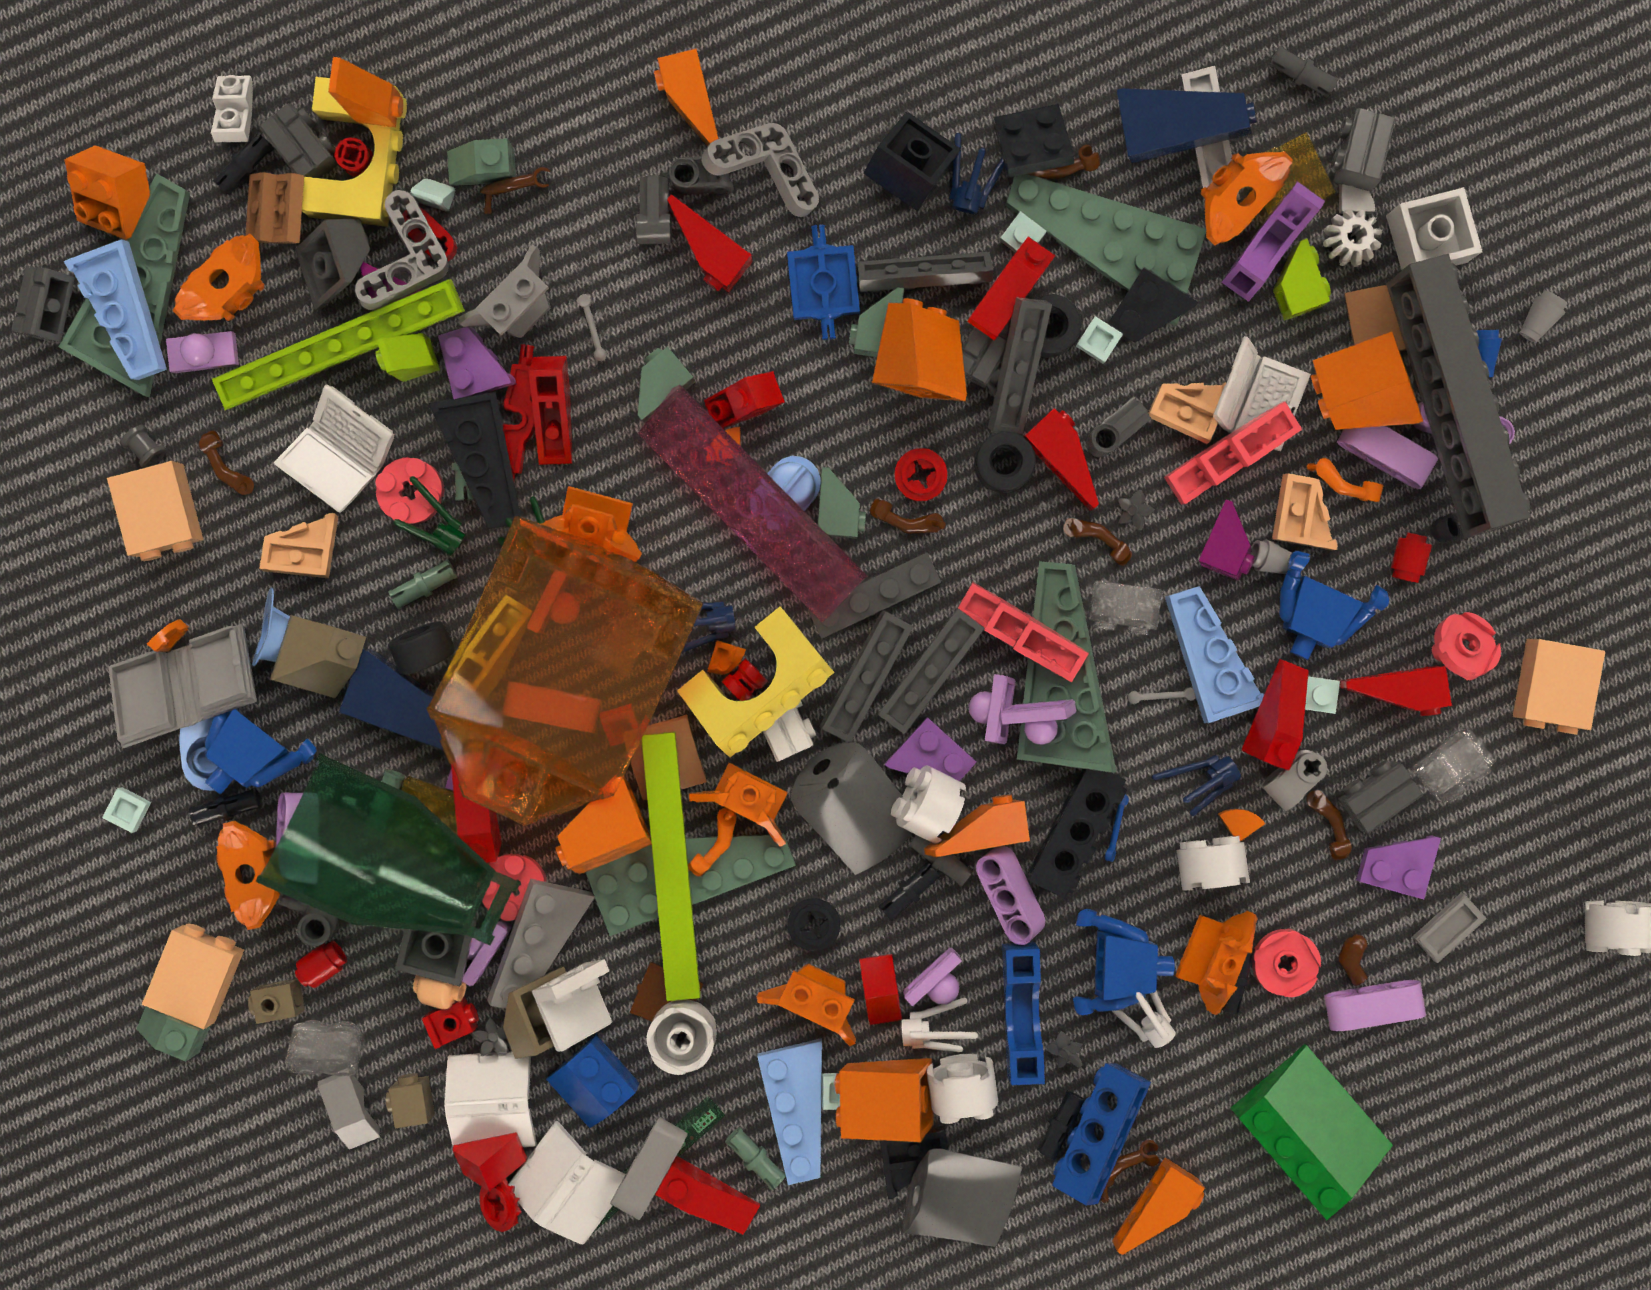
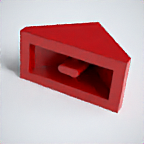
(880, 989)
(490, 1159)

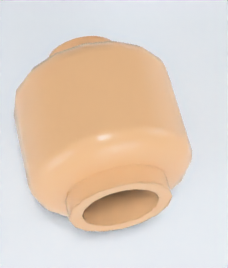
(437, 993)

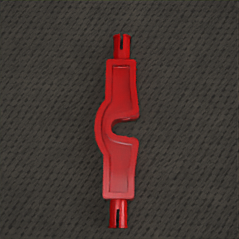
(519, 401)

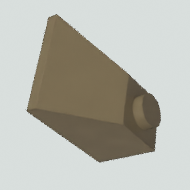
(317, 656)
(524, 1022)

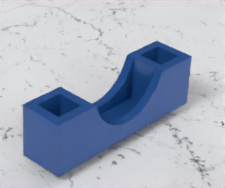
(1022, 1018)

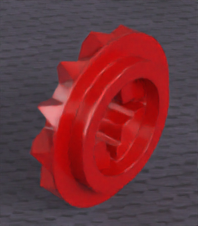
(926, 460)
(492, 1207)

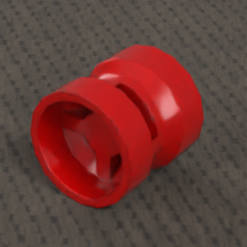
(358, 161)
(750, 675)

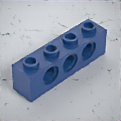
(1130, 1092)

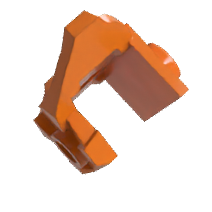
(1261, 172)
(202, 301)
(598, 520)
(748, 797)
(244, 846)
(1217, 956)
(815, 997)

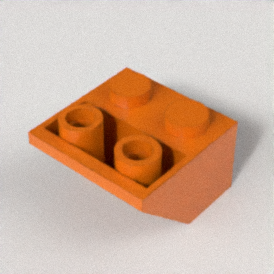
(107, 190)

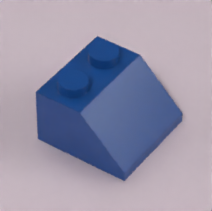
(593, 1082)

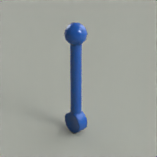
(1111, 851)

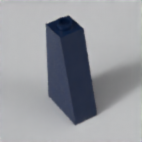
(1178, 121)
(390, 700)

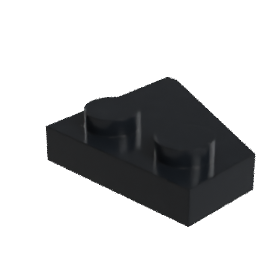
(1149, 306)
(903, 1157)

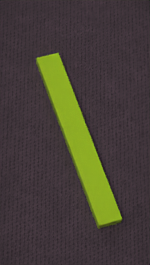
(337, 344)
(671, 866)

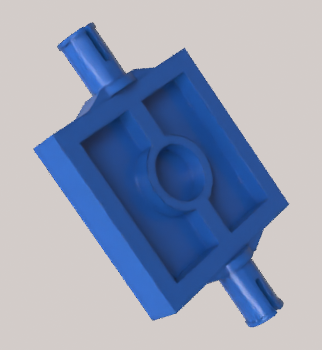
(823, 282)

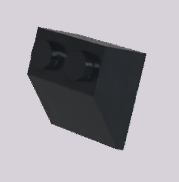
(911, 160)

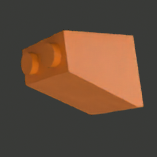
(921, 352)
(1366, 386)
(604, 832)
(884, 1100)

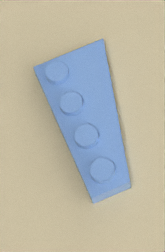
(116, 293)
(1215, 670)
(794, 1099)

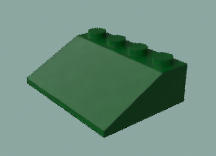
(1313, 1130)

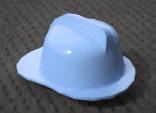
(798, 479)
(272, 631)
(193, 751)

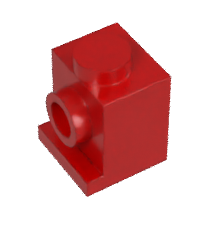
(439, 1029)

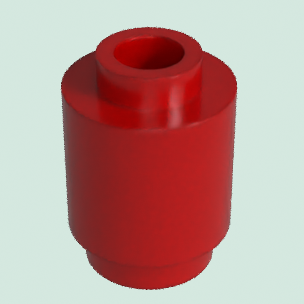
(1411, 557)
(320, 964)

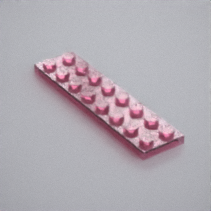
(751, 503)

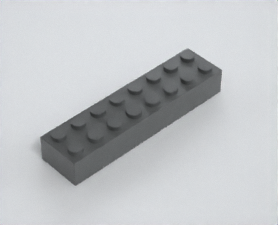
(1458, 396)

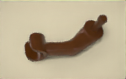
(1087, 161)
(510, 184)
(239, 482)
(926, 524)
(1079, 528)
(1320, 803)
(1130, 1159)

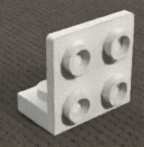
(573, 1004)

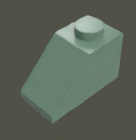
(481, 162)
(868, 332)
(658, 379)
(838, 508)
(171, 1034)

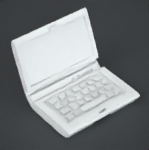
(1256, 387)
(337, 451)
(488, 1097)
(565, 1187)

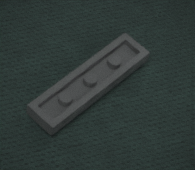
(925, 271)
(1019, 365)
(880, 594)
(931, 671)
(866, 676)

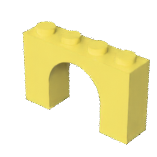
(365, 194)
(738, 722)

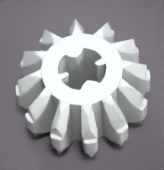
(1359, 227)

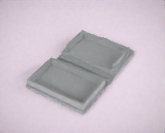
(182, 686)

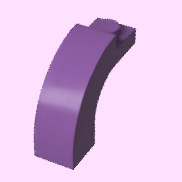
(1272, 241)

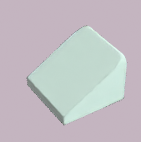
(433, 194)

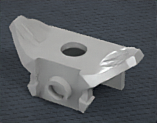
(515, 302)

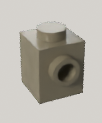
(276, 1001)
(410, 1101)

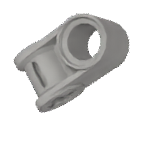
(1291, 786)

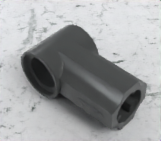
(654, 220)
(1118, 427)

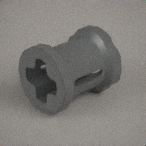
(143, 446)

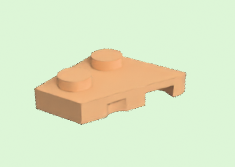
(1188, 408)
(1302, 514)
(302, 549)

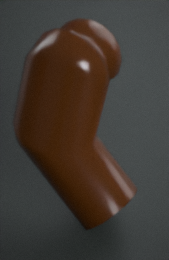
(1351, 956)

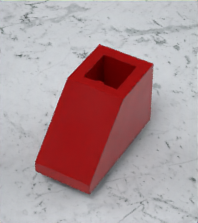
(745, 399)

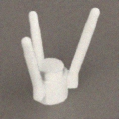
(1155, 1025)
(917, 1034)

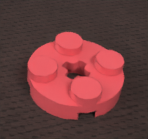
(391, 484)
(1454, 655)
(518, 868)
(1304, 967)

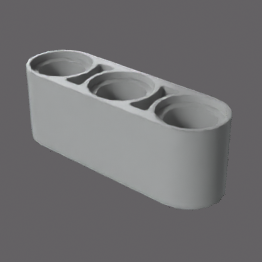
(649, 1168)

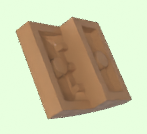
(275, 207)
(1372, 315)
(689, 761)

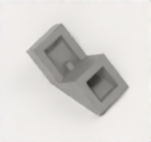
(346, 1110)

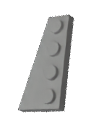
(539, 933)

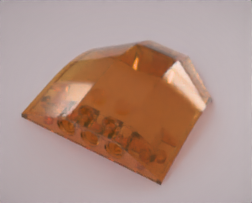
(558, 673)

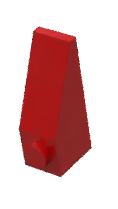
(715, 253)
(1014, 281)
(551, 409)
(1061, 451)
(1412, 689)
(1280, 717)
(476, 825)
(706, 1196)

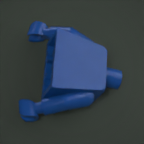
(1320, 612)
(248, 753)
(1123, 964)

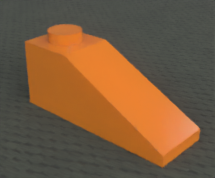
(686, 91)
(364, 94)
(985, 827)
(1162, 1204)

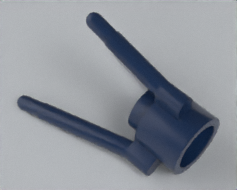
(968, 196)
(718, 620)
(1220, 776)

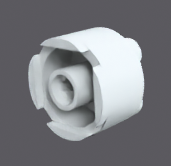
(929, 803)
(1213, 865)
(1618, 926)
(695, 1050)
(962, 1088)

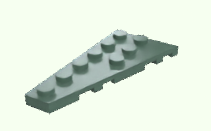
(1110, 234)
(155, 253)
(1084, 736)
(628, 888)

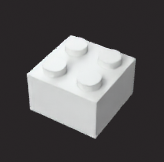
(1434, 228)

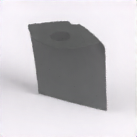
(855, 813)
(960, 1197)

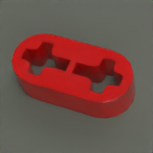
(440, 233)

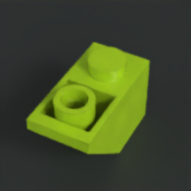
(1300, 282)
(407, 356)

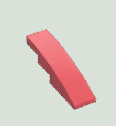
(1233, 453)
(1023, 632)

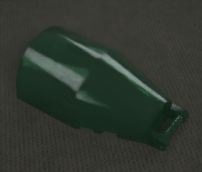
(381, 859)

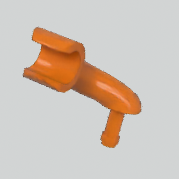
(1328, 472)
(725, 823)

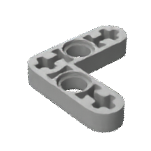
(772, 155)
(414, 263)

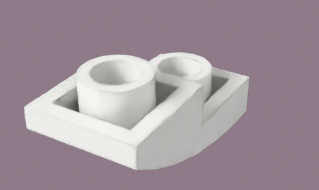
(233, 108)

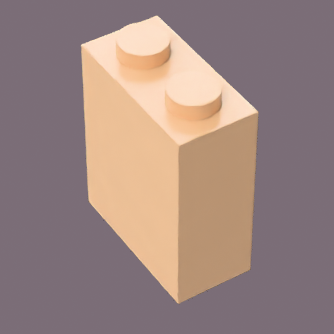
(155, 510)
(1558, 685)
(193, 976)

